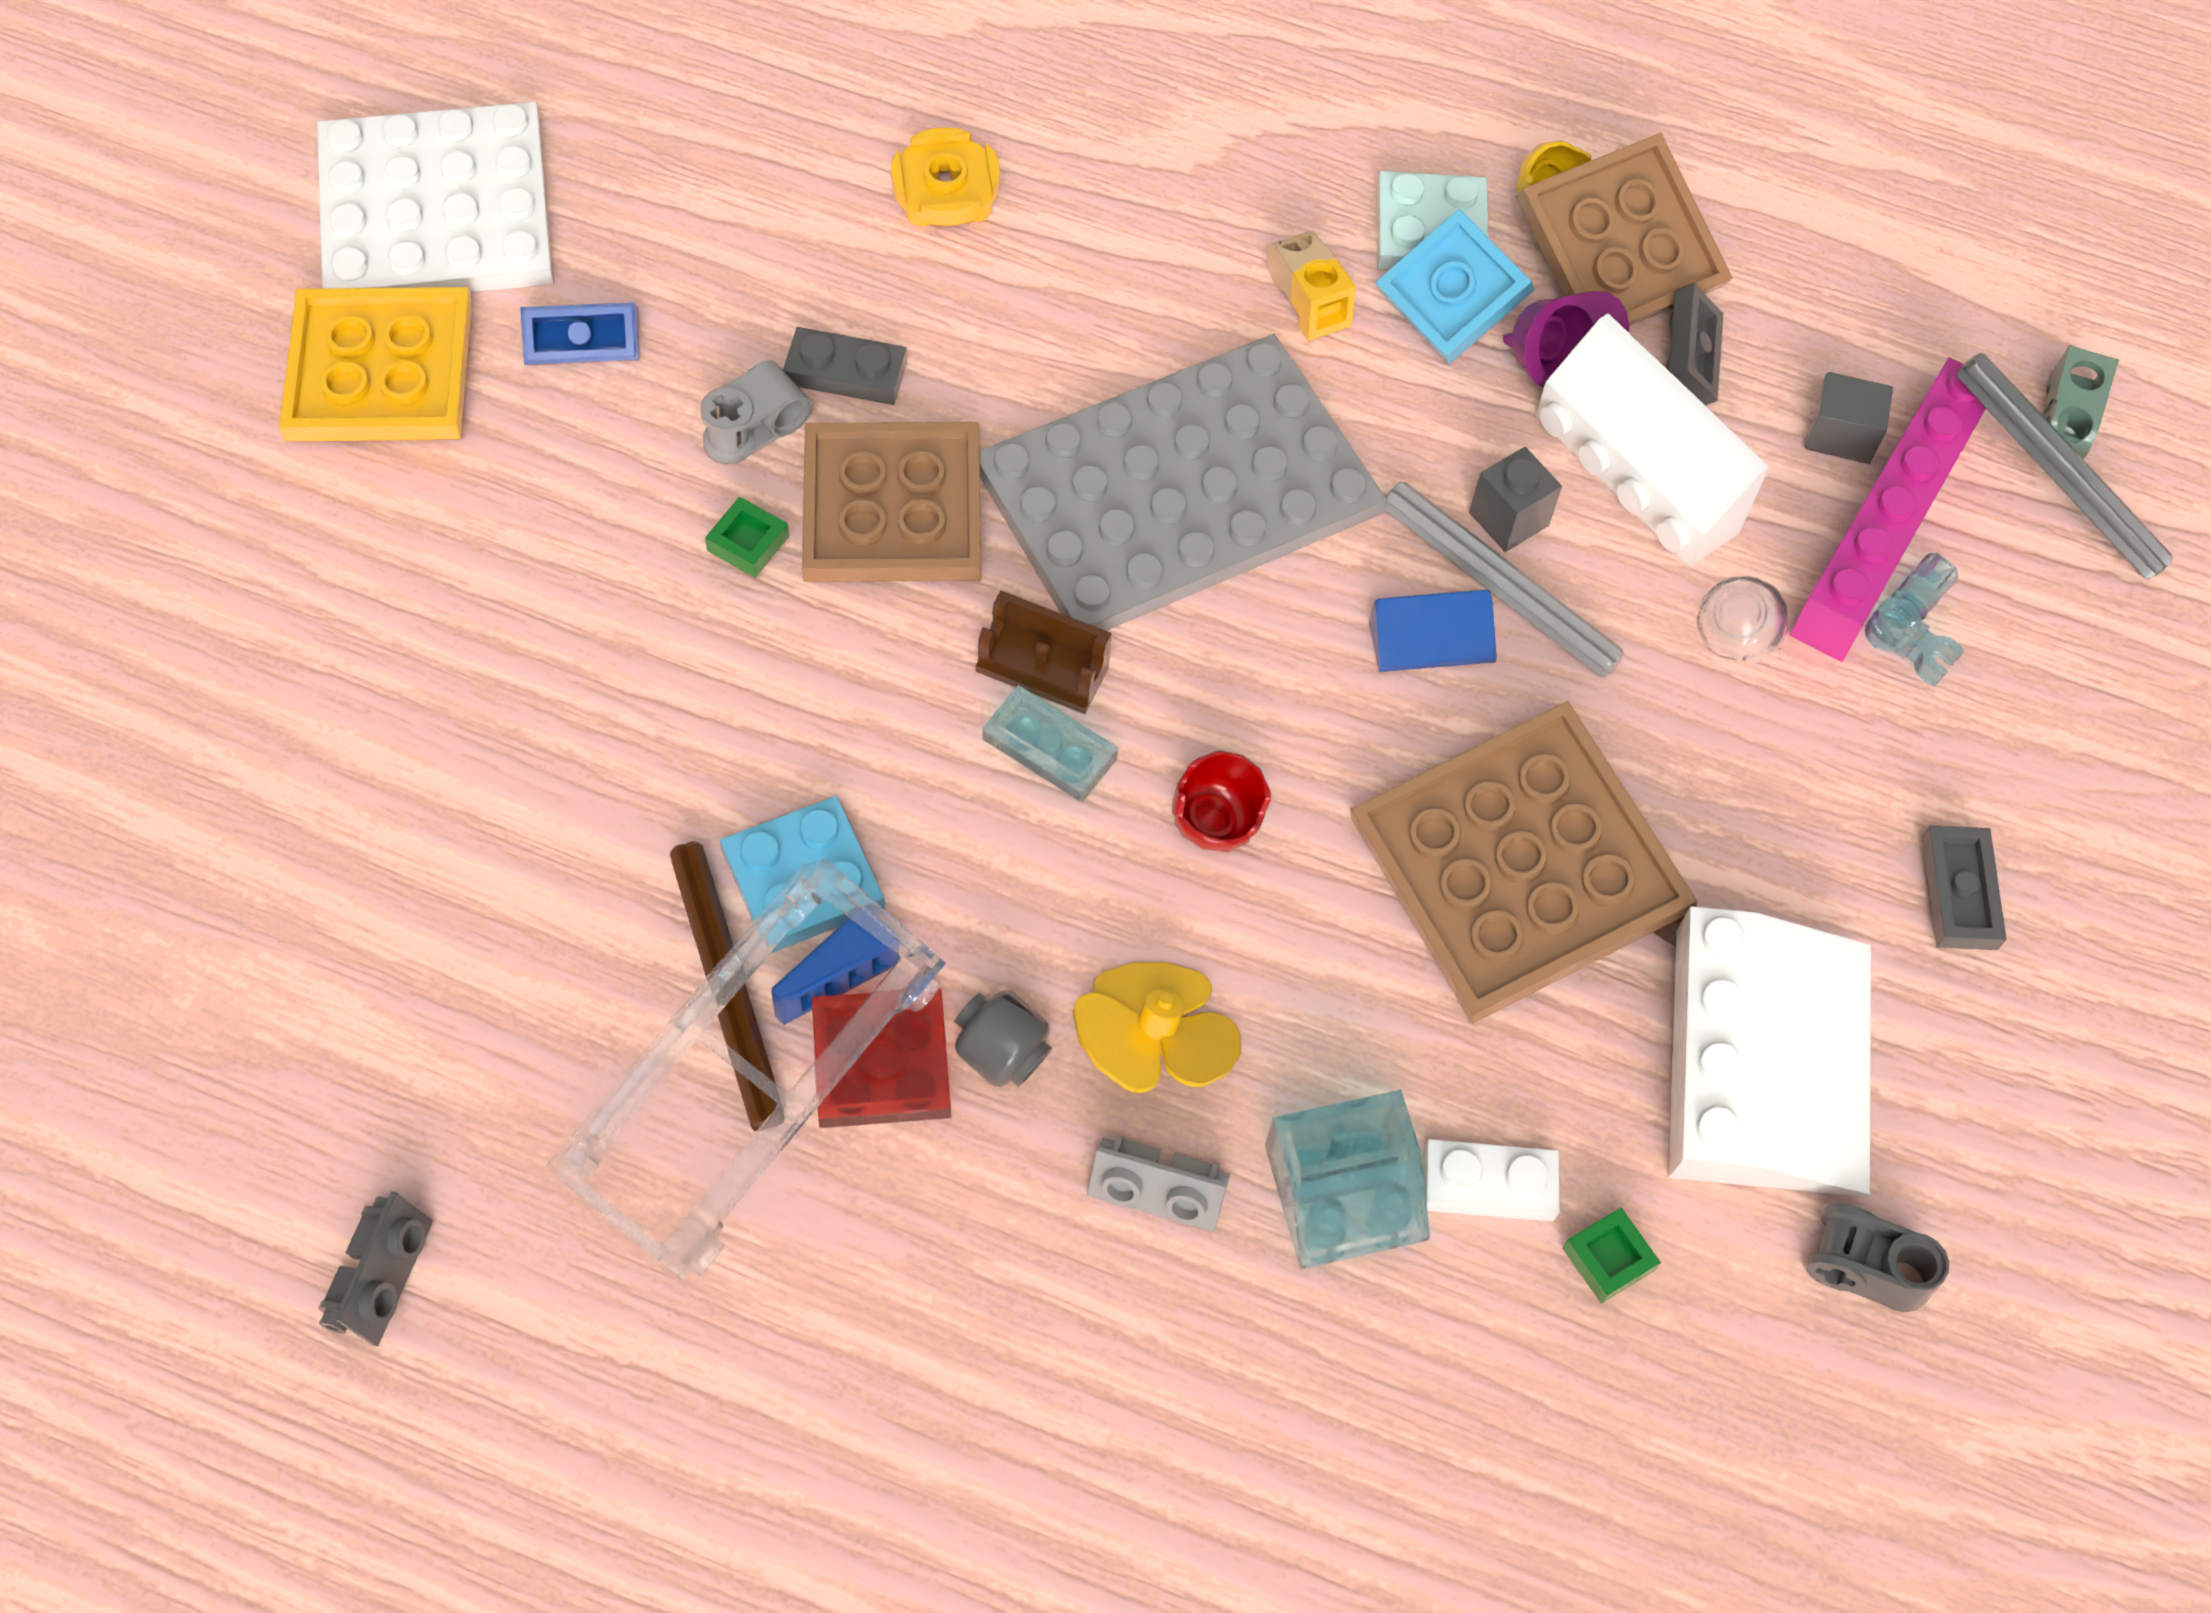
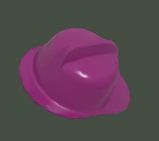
(1554, 327)

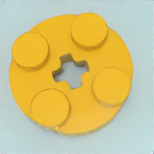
(945, 202)

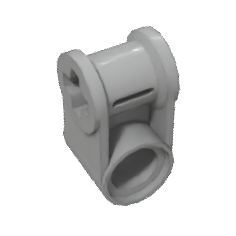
(757, 407)

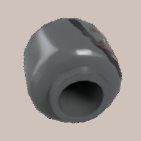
(1002, 1038)

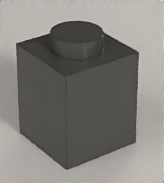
(1515, 499)

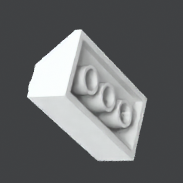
(1651, 442)

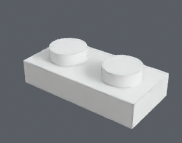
(1491, 1180)

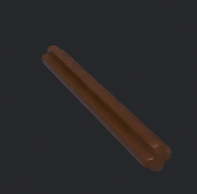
(713, 943)

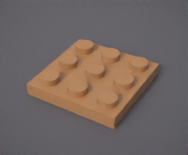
(1625, 229)
(891, 502)

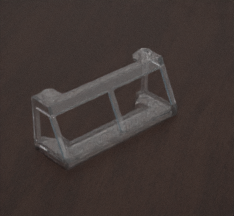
(908, 984)

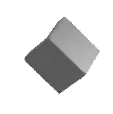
(1850, 418)

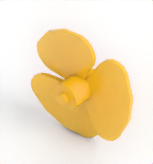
(1139, 1018)

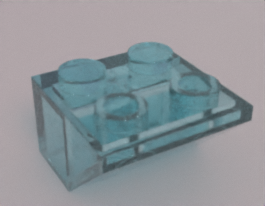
(1349, 1178)

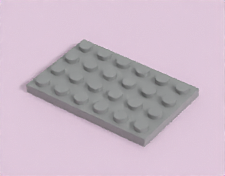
(1178, 485)

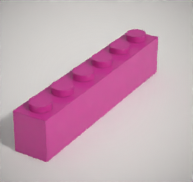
(1889, 516)

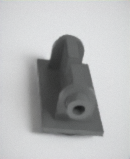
(387, 1247)

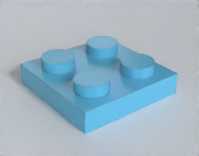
(1454, 286)
(772, 852)

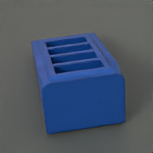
(832, 968)

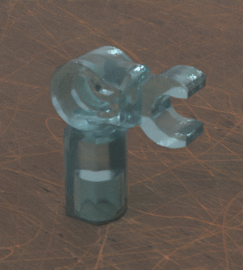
(1899, 624)

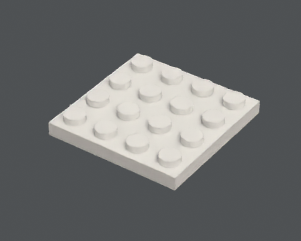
(435, 200)

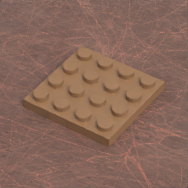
(1522, 861)

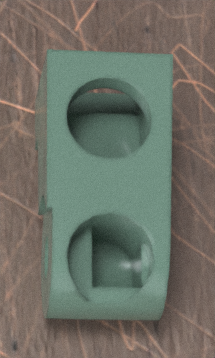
(2076, 402)

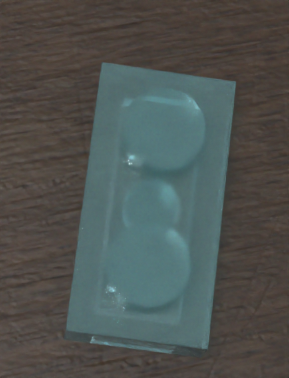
(1050, 743)

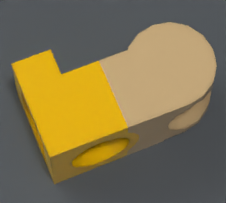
(1313, 284)

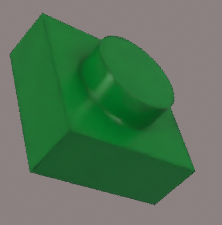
(747, 537)
(1611, 1255)

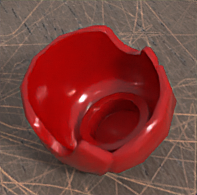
(1220, 801)

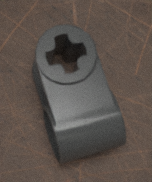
(1871, 1258)

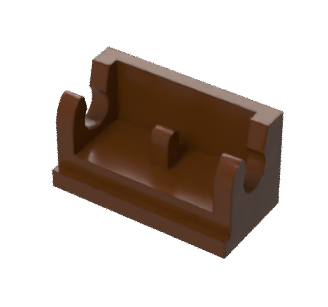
(1044, 652)

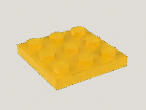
(376, 364)

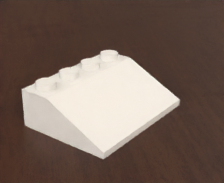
(1770, 1055)

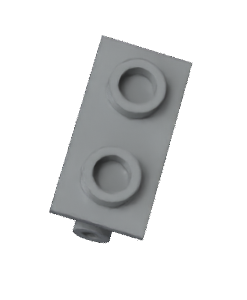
(1133, 1178)

